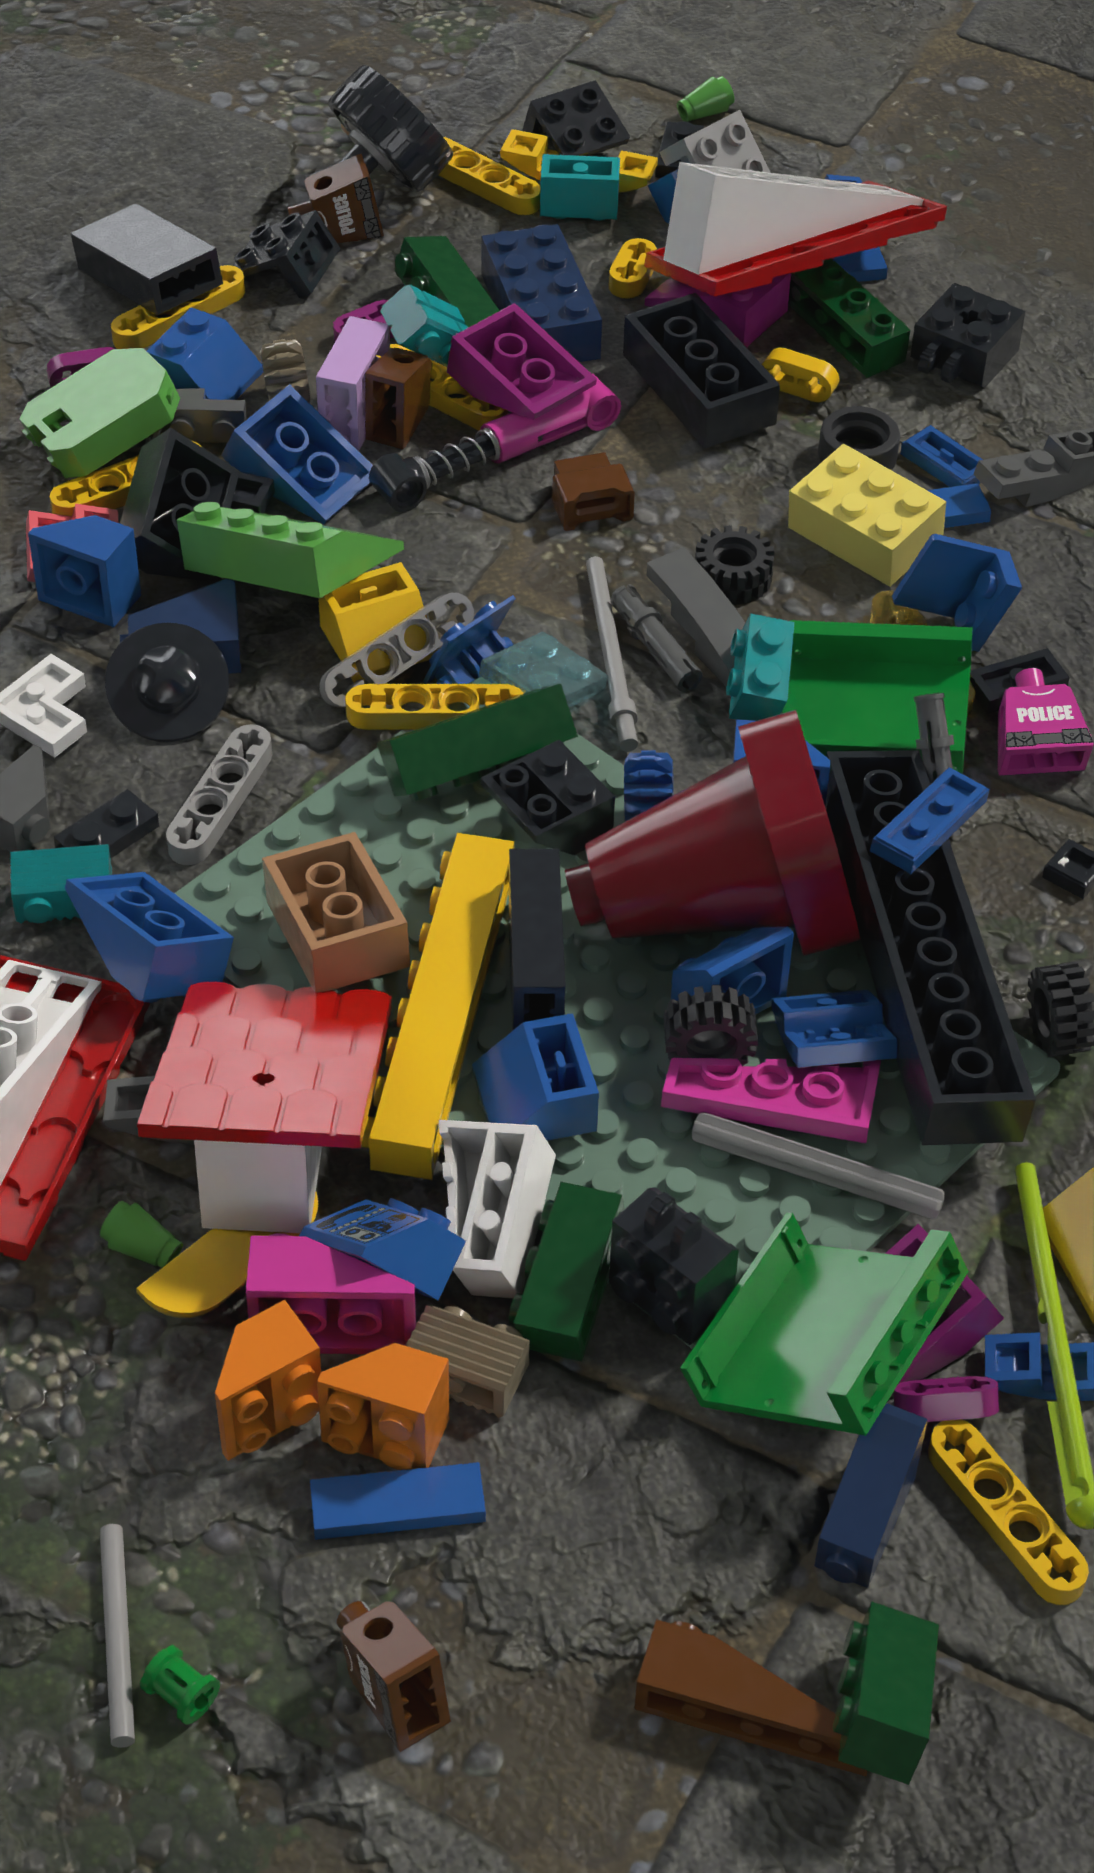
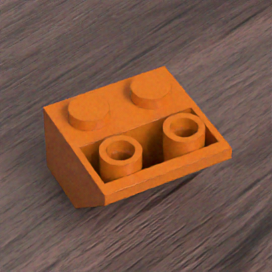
(266, 1380)
(386, 1405)

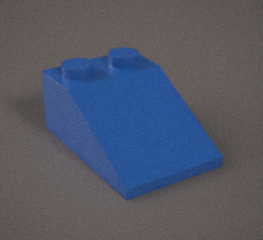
(303, 454)
(149, 935)

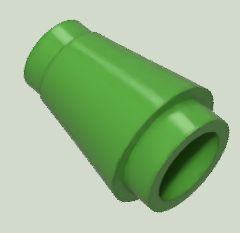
(708, 99)
(139, 1235)

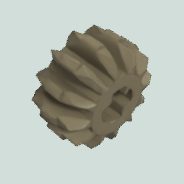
(284, 365)

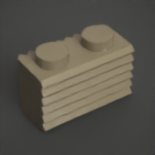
(483, 1359)

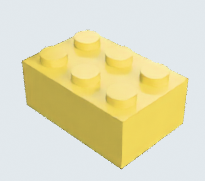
(865, 514)

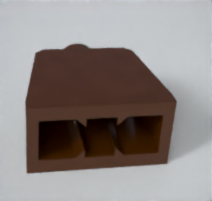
(398, 382)

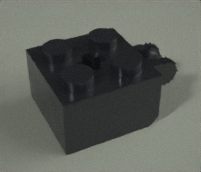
(967, 336)
(670, 1264)

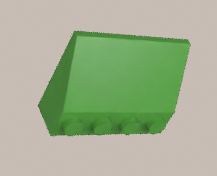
(277, 549)

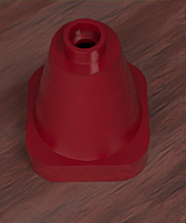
(726, 854)

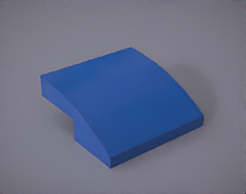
(833, 1028)

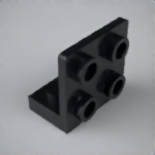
(577, 121)
(297, 245)

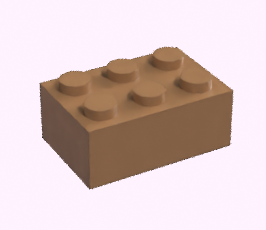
(336, 912)

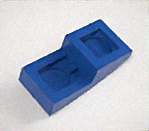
(1024, 1368)

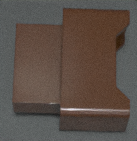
(591, 490)

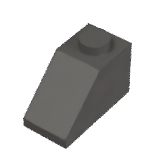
(24, 802)

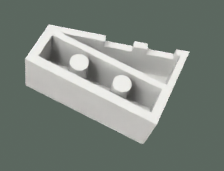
(495, 1200)

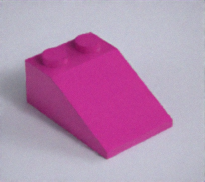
(334, 1295)

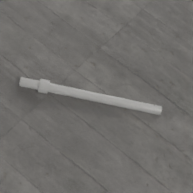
(621, 708)

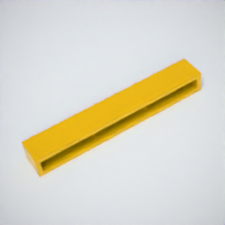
(441, 1008)

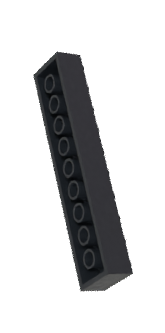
(927, 962)

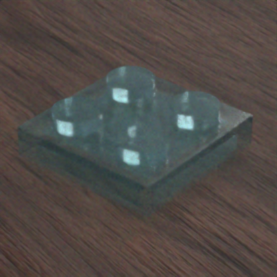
(542, 663)

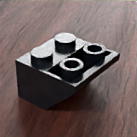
(553, 798)

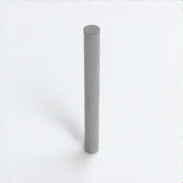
(117, 1636)

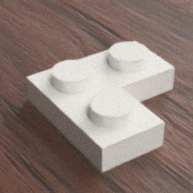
(36, 709)

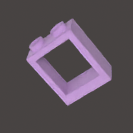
(342, 376)

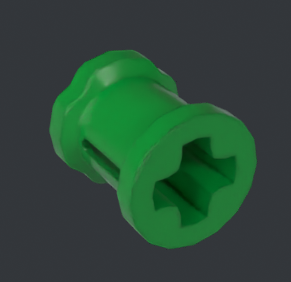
(190, 1701)

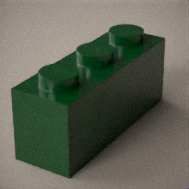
(567, 1271)
(887, 1692)

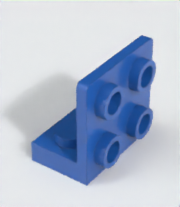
(961, 582)

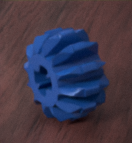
(646, 781)

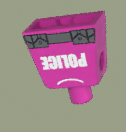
(1041, 728)

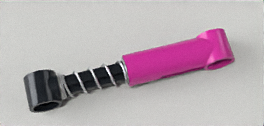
(406, 480)

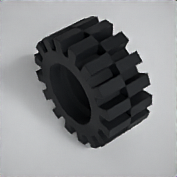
(738, 548)
(1061, 1009)
(725, 1014)

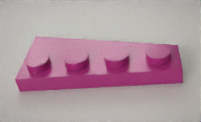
(802, 1099)

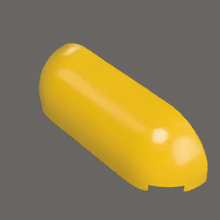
(203, 1273)

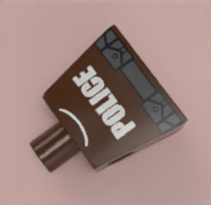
(343, 201)
(385, 1651)

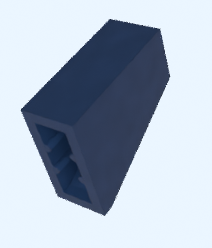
(208, 610)
(871, 1496)

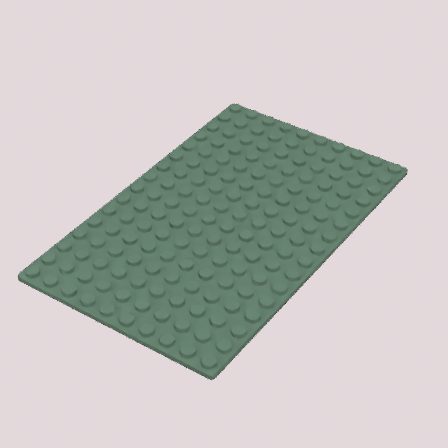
(618, 1004)

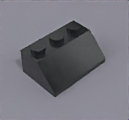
(165, 486)

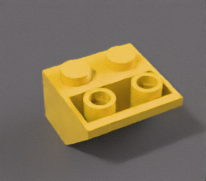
(367, 609)

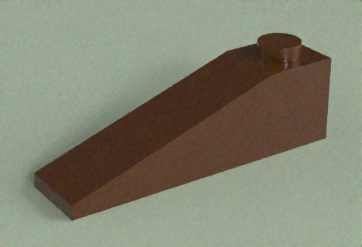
(720, 1690)

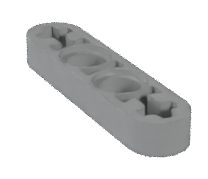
(394, 646)
(213, 791)

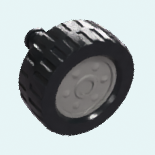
(389, 129)

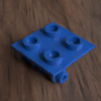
(468, 645)

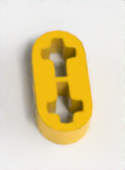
(628, 266)
(801, 374)

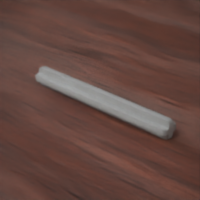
(818, 1165)

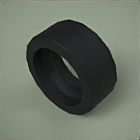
(863, 424)

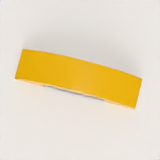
(526, 149)

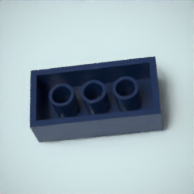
(543, 279)

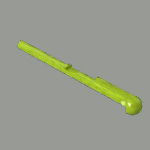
(1066, 1412)

